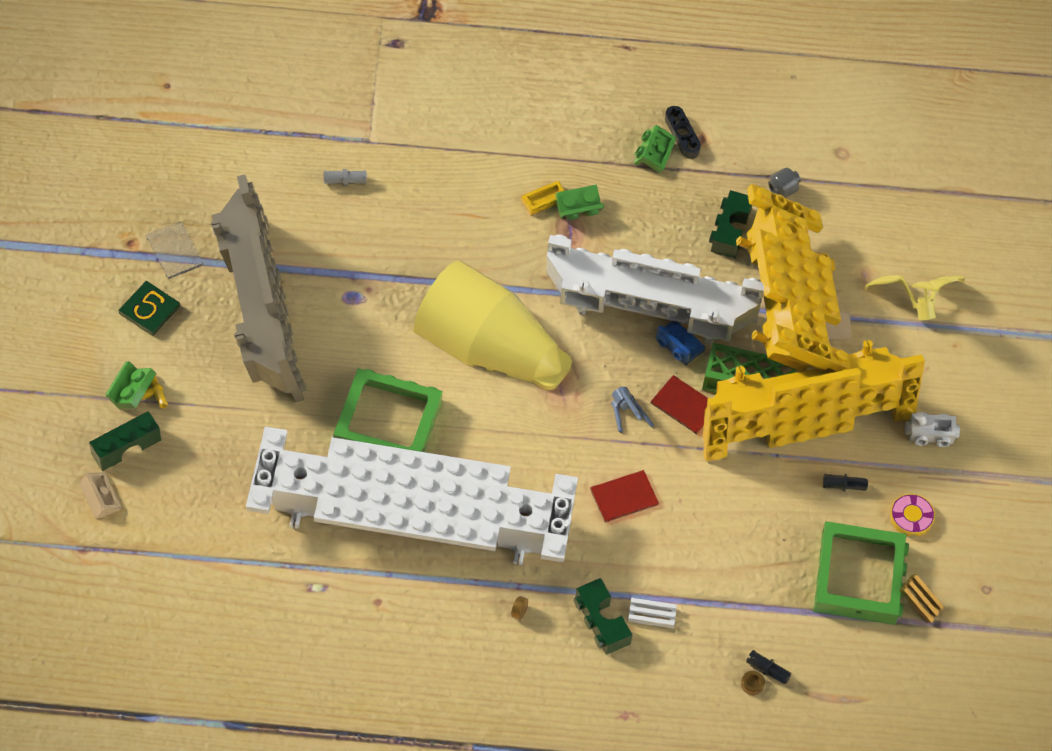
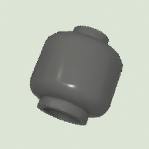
(784, 182)

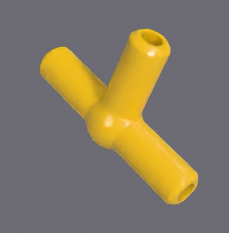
(157, 390)

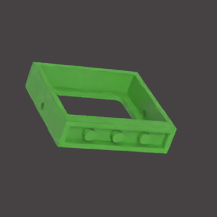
(390, 383)
(855, 607)

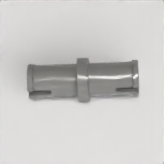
(345, 177)

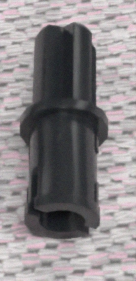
(844, 482)
(768, 667)

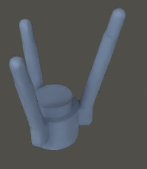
(624, 400)

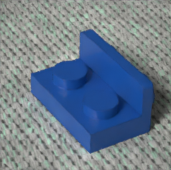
(679, 342)

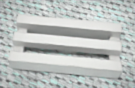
(658, 606)

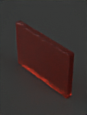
(682, 404)
(624, 496)

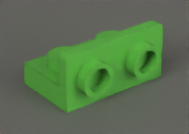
(655, 148)
(579, 201)
(130, 386)

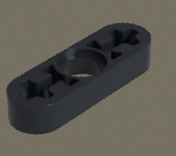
(682, 140)

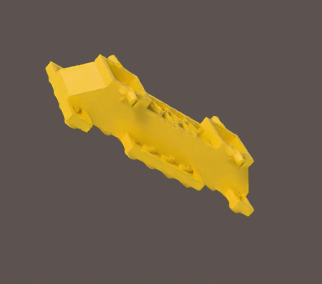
(795, 282)
(810, 401)

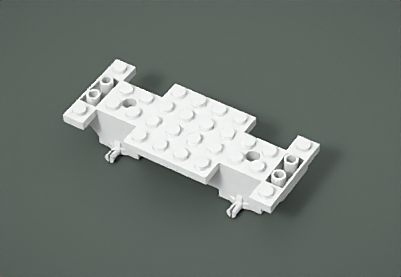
(652, 289)

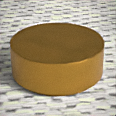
(519, 607)
(752, 682)

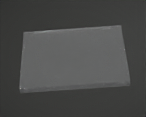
(174, 250)

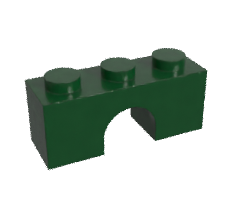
(735, 210)
(109, 447)
(609, 633)

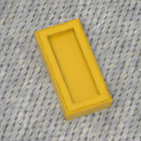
(541, 198)

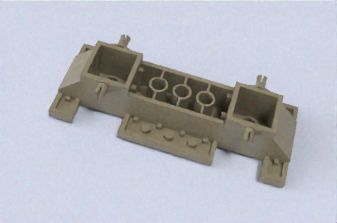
(266, 332)

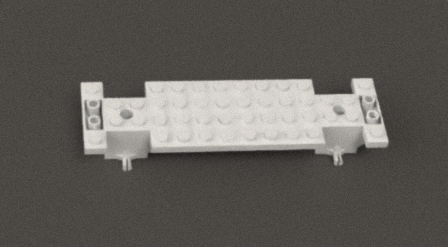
(412, 496)

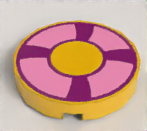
(912, 514)

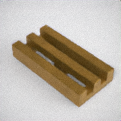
(924, 595)

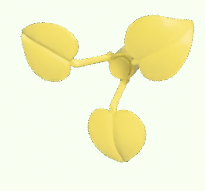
(925, 304)

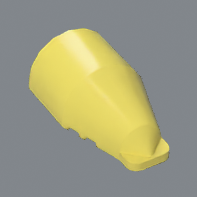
(489, 328)

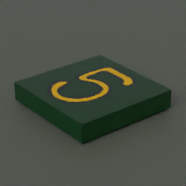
(149, 308)

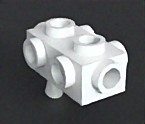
(932, 428)

